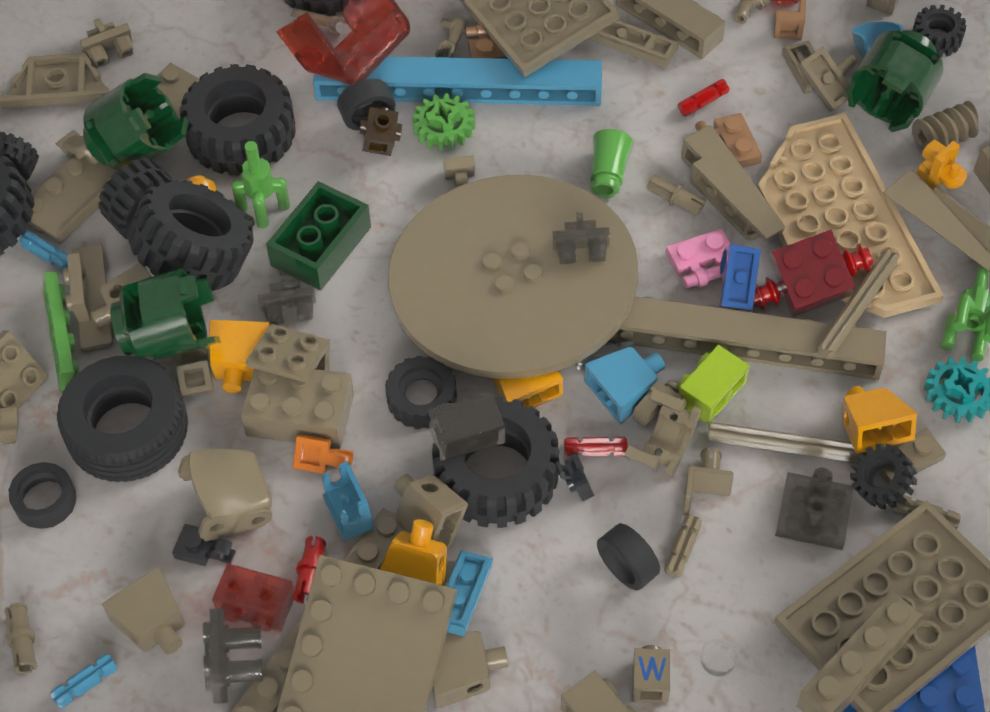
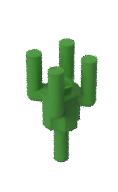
(258, 185)
(971, 314)

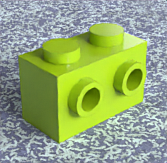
(713, 382)

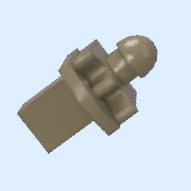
(647, 410)

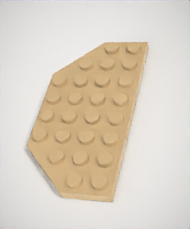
(829, 182)

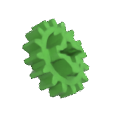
(443, 122)

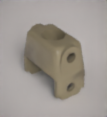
(229, 490)

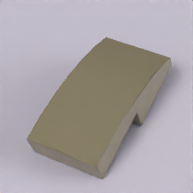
(194, 373)

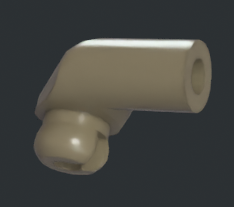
(744, 9)

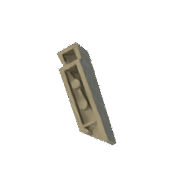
(728, 186)
(943, 216)

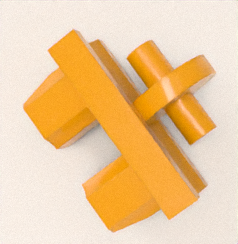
(941, 166)

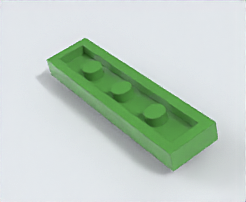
(58, 321)

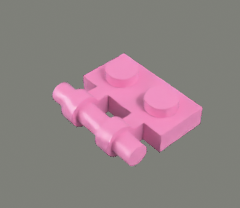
(698, 253)

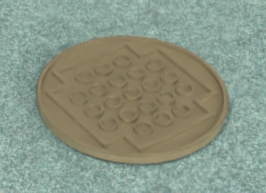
(488, 291)

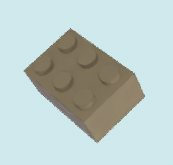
(287, 407)

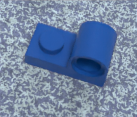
(739, 273)

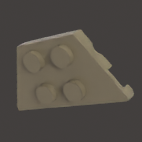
(54, 81)

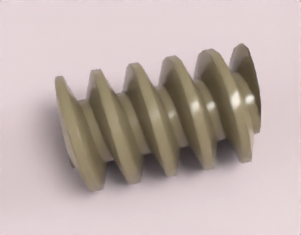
(947, 126)

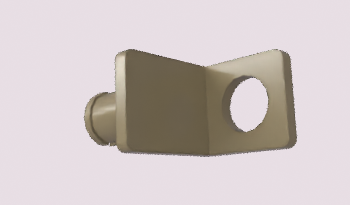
(708, 477)

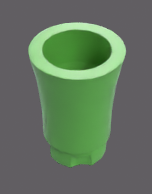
(609, 162)

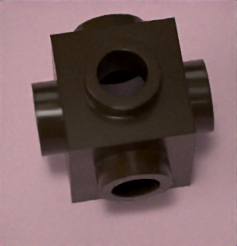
(380, 130)

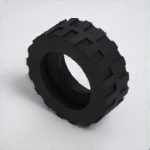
(413, 370)

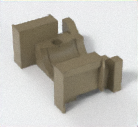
(668, 434)

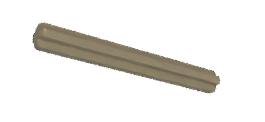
(857, 304)
(782, 442)

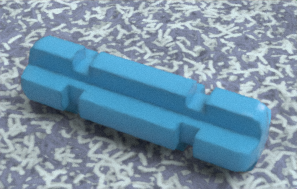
(44, 250)
(83, 680)

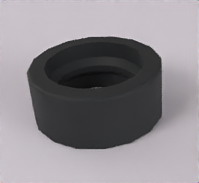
(360, 94)
(32, 476)
(628, 556)

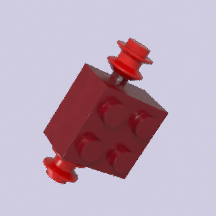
(812, 274)

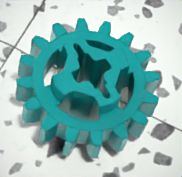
(959, 389)

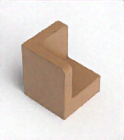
(790, 23)

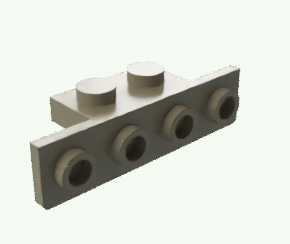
(86, 277)

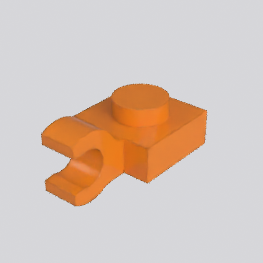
(315, 454)

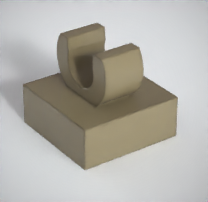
(460, 169)

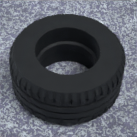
(115, 383)

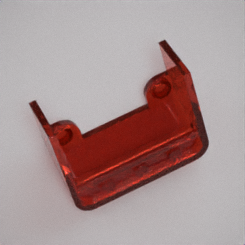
(375, 33)

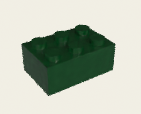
(319, 235)

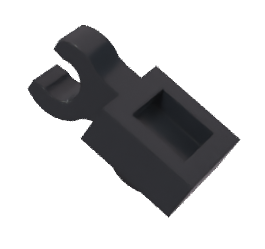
(575, 476)
(197, 551)

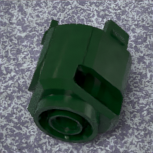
(896, 78)
(132, 123)
(162, 315)

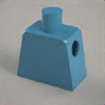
(622, 380)

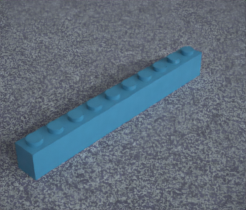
(481, 81)

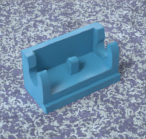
(347, 503)

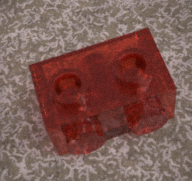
(254, 597)

